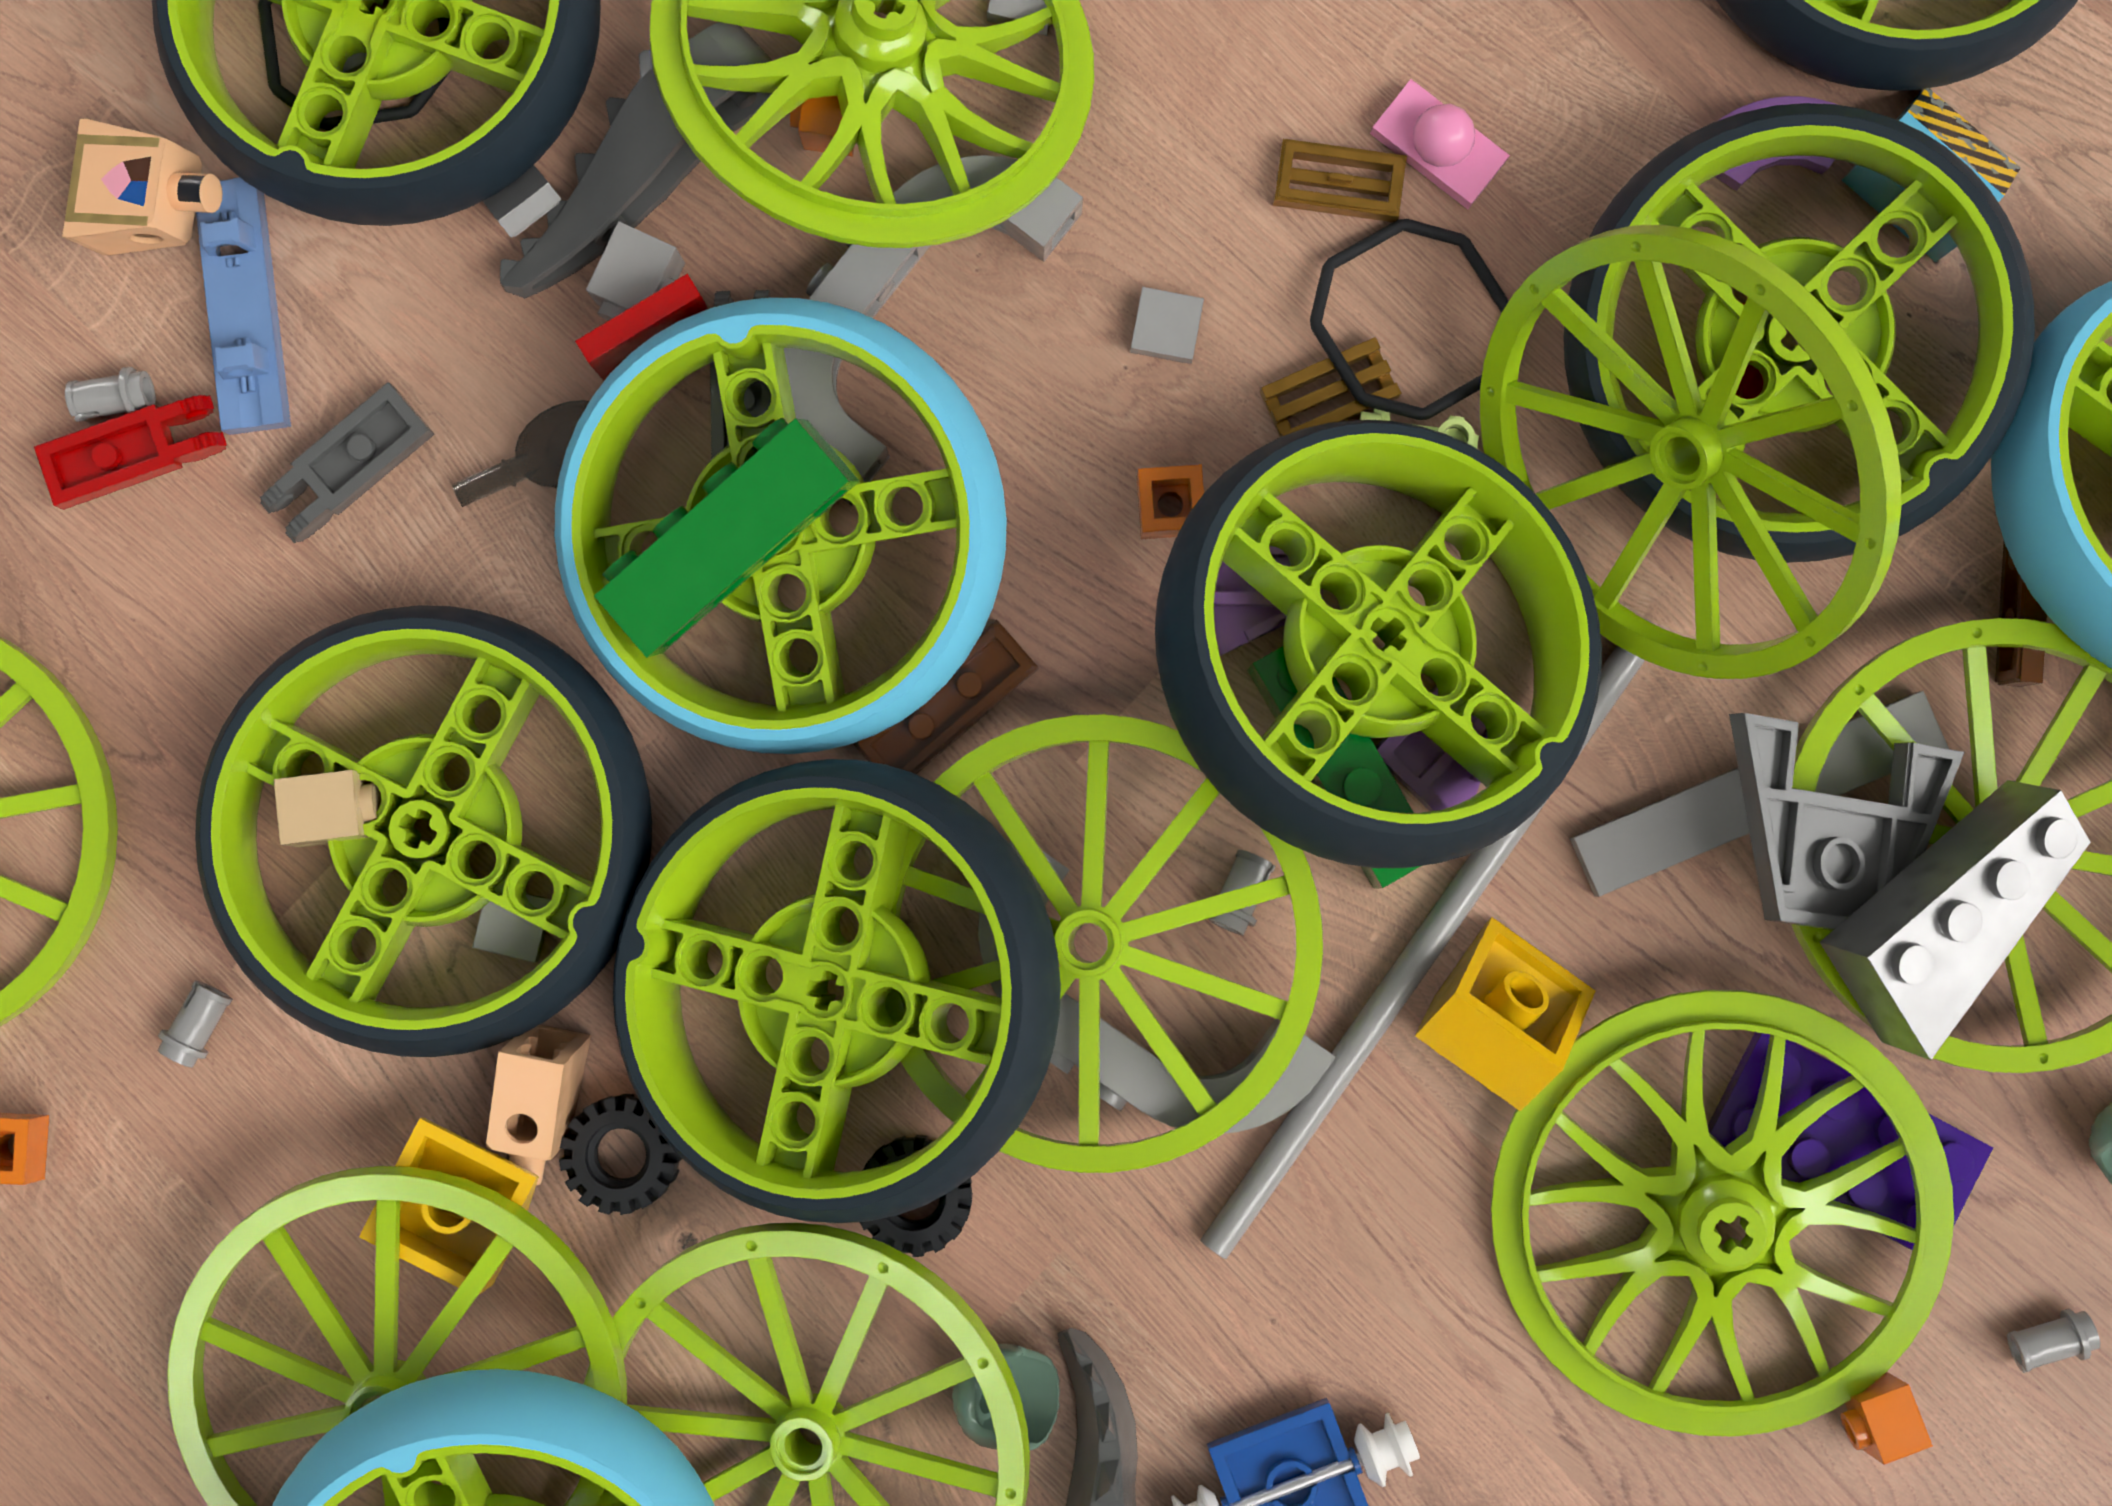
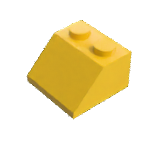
(1507, 1015)
(441, 1239)

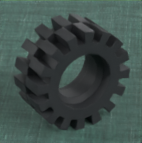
(592, 1180)
(927, 1233)

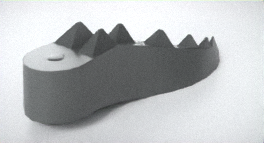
(633, 167)
(1105, 1427)

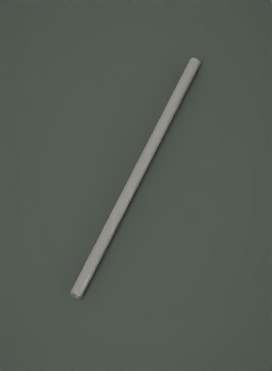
(1388, 1001)

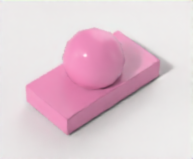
(1440, 143)

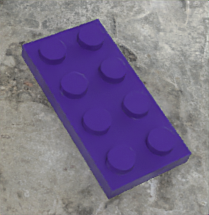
(1842, 1134)

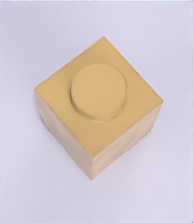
(324, 807)

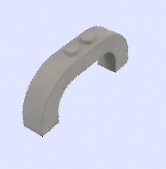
(870, 275)
(1141, 1079)

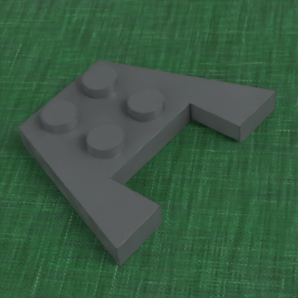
(1825, 851)

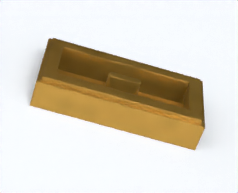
(1333, 203)
(1378, 370)

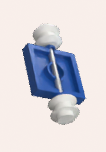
(1304, 1461)

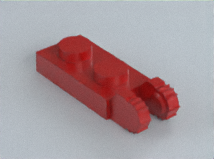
(125, 451)

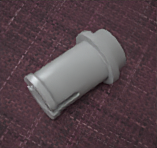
(110, 394)
(1246, 871)
(194, 1024)
(2054, 1341)

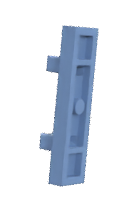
(243, 313)

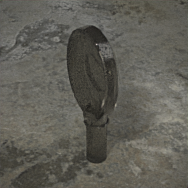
(537, 455)

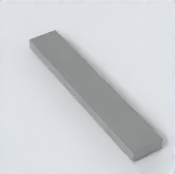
(1716, 811)

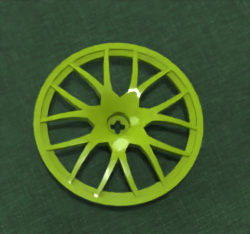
(871, 69)
(1716, 1185)

